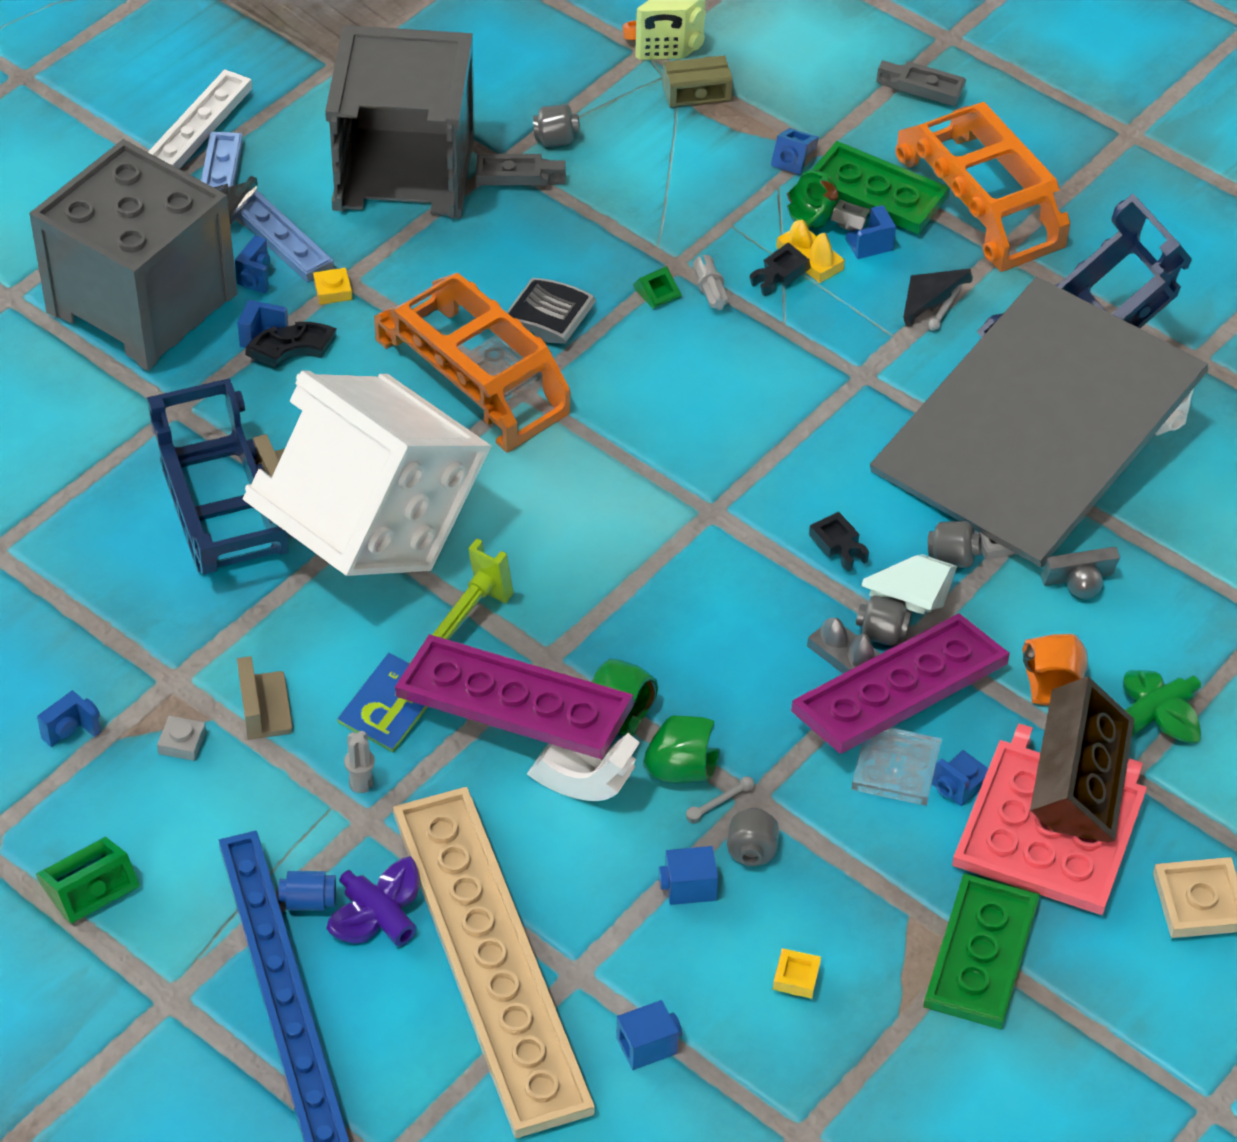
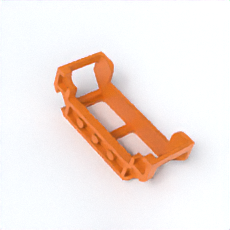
(1000, 143)
(441, 351)

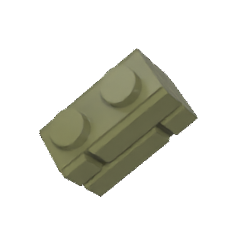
(697, 81)

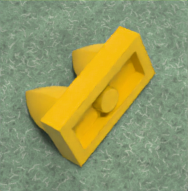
(818, 249)

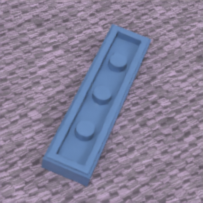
(284, 237)

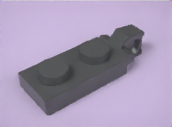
(922, 81)
(519, 170)

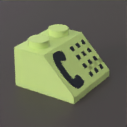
(669, 28)

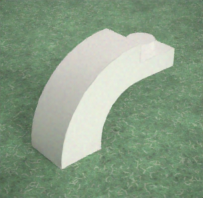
(583, 775)

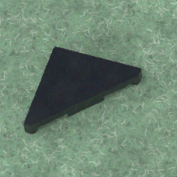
(931, 290)

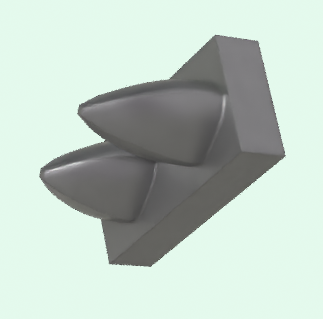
(841, 646)

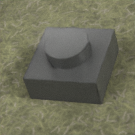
(850, 215)

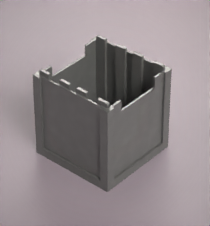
(402, 117)
(135, 251)

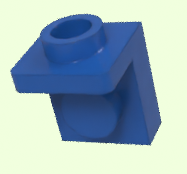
(792, 149)
(252, 265)
(65, 716)
(959, 778)

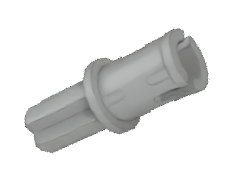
(710, 282)
(359, 762)

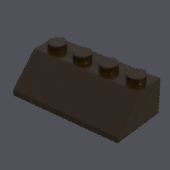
(1082, 762)

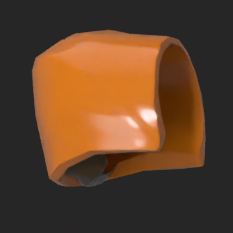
(1053, 663)

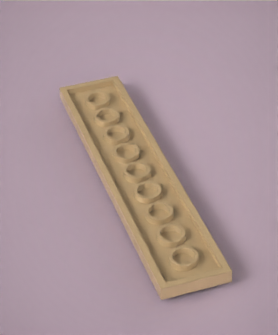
(493, 964)

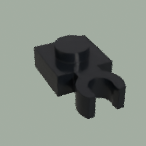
(781, 266)
(839, 537)

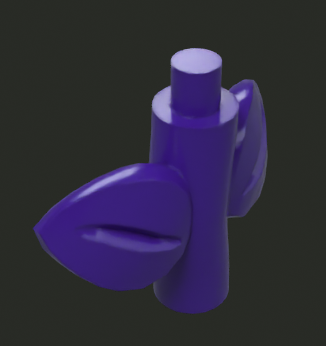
(377, 905)

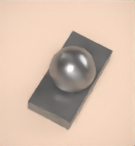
(1081, 570)

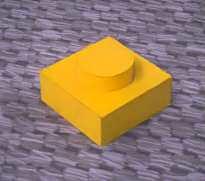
(332, 286)
(796, 973)

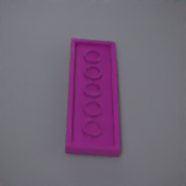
(899, 683)
(515, 696)

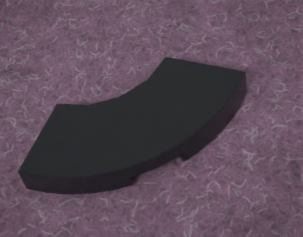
(282, 343)

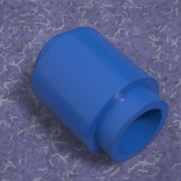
(307, 890)

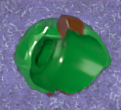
(813, 198)

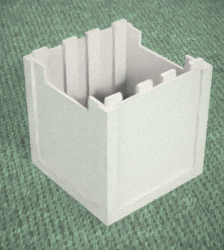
(369, 474)

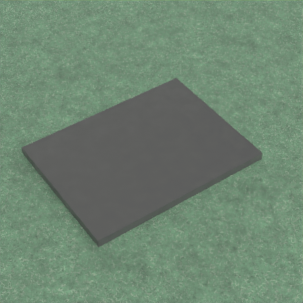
(1039, 420)

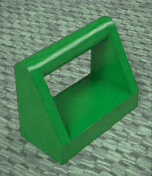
(91, 886)

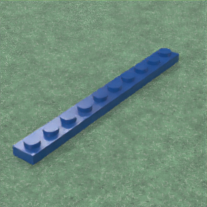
(282, 990)

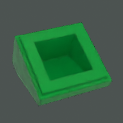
(657, 287)

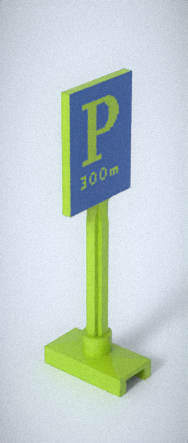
(375, 705)

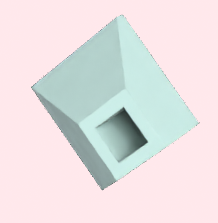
(917, 581)

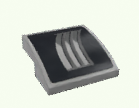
(551, 309)

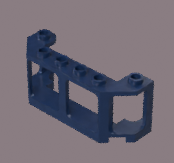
(1154, 295)
(172, 460)

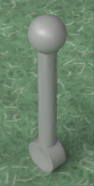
(934, 323)
(694, 814)

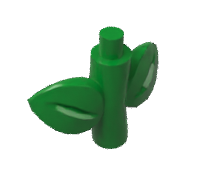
(1163, 703)

